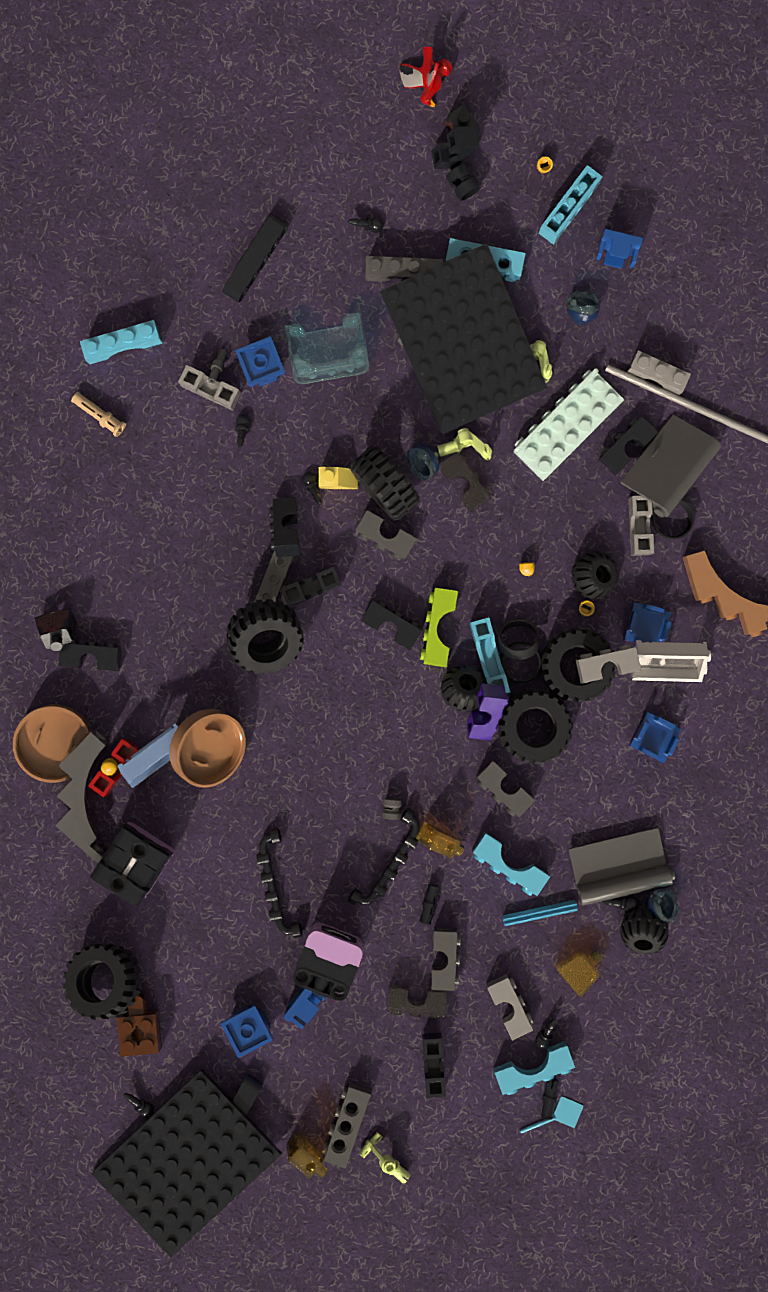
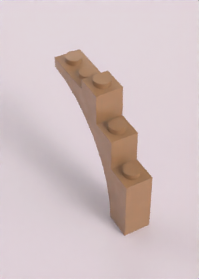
(707, 584)

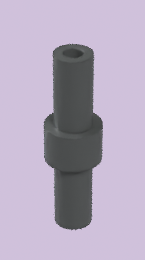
(217, 366)

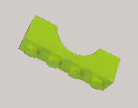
(442, 602)

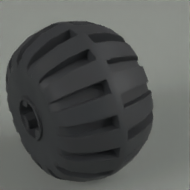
(594, 575)
(453, 687)
(643, 932)

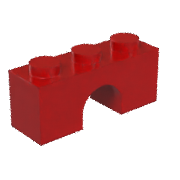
(104, 783)

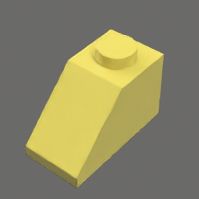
(337, 478)

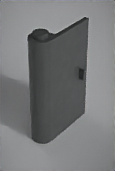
(671, 465)
(620, 866)

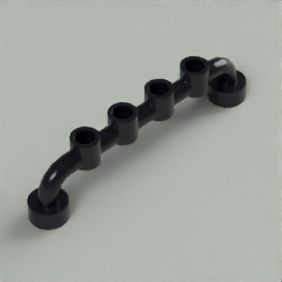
(399, 858)
(268, 877)

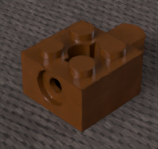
(139, 1030)

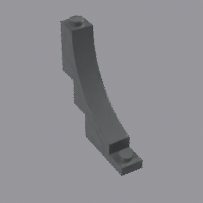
(76, 820)

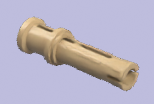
(105, 418)

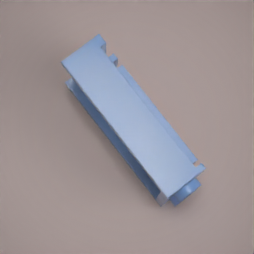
(148, 758)

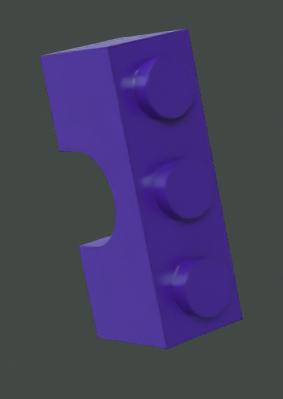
(491, 702)

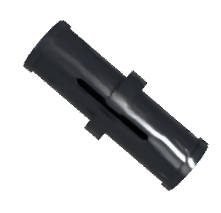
(429, 904)
(549, 1099)

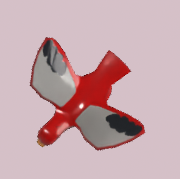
(427, 76)

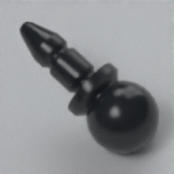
(374, 224)
(243, 423)
(310, 481)
(629, 904)
(543, 1040)
(145, 1108)

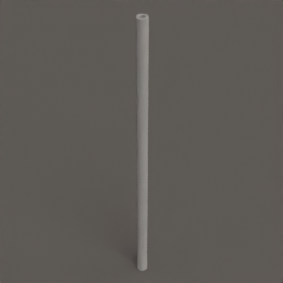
(687, 403)

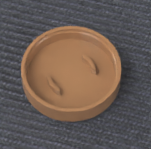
(46, 739)
(207, 748)

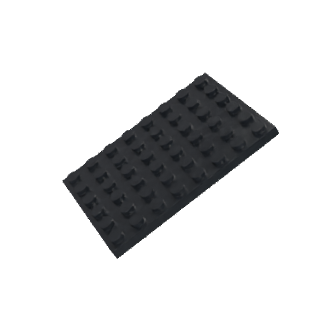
(463, 339)
(186, 1163)

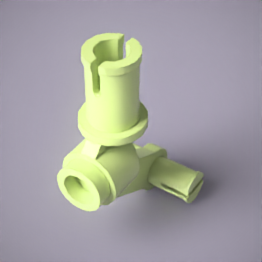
(540, 353)
(465, 439)
(386, 1162)

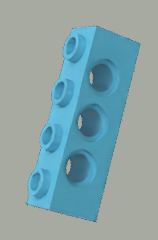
(570, 204)
(512, 258)

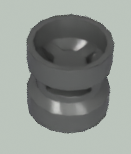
(391, 809)

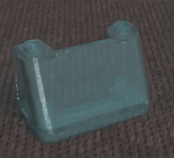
(327, 352)

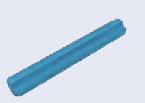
(538, 913)

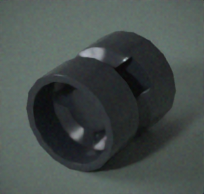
(463, 182)

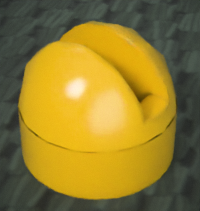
(543, 160)
(527, 568)
(584, 611)
(109, 766)

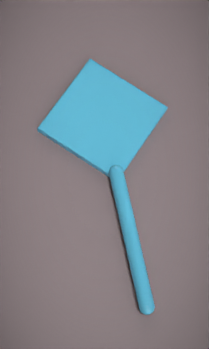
(566, 1113)

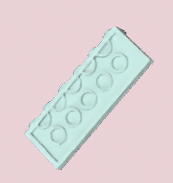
(568, 424)

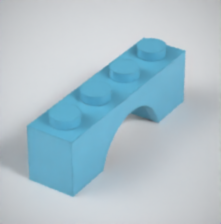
(106, 345)
(488, 653)
(531, 877)
(557, 1061)

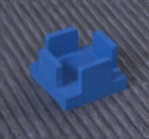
(618, 248)
(260, 362)
(647, 624)
(656, 737)
(303, 1007)
(247, 1030)

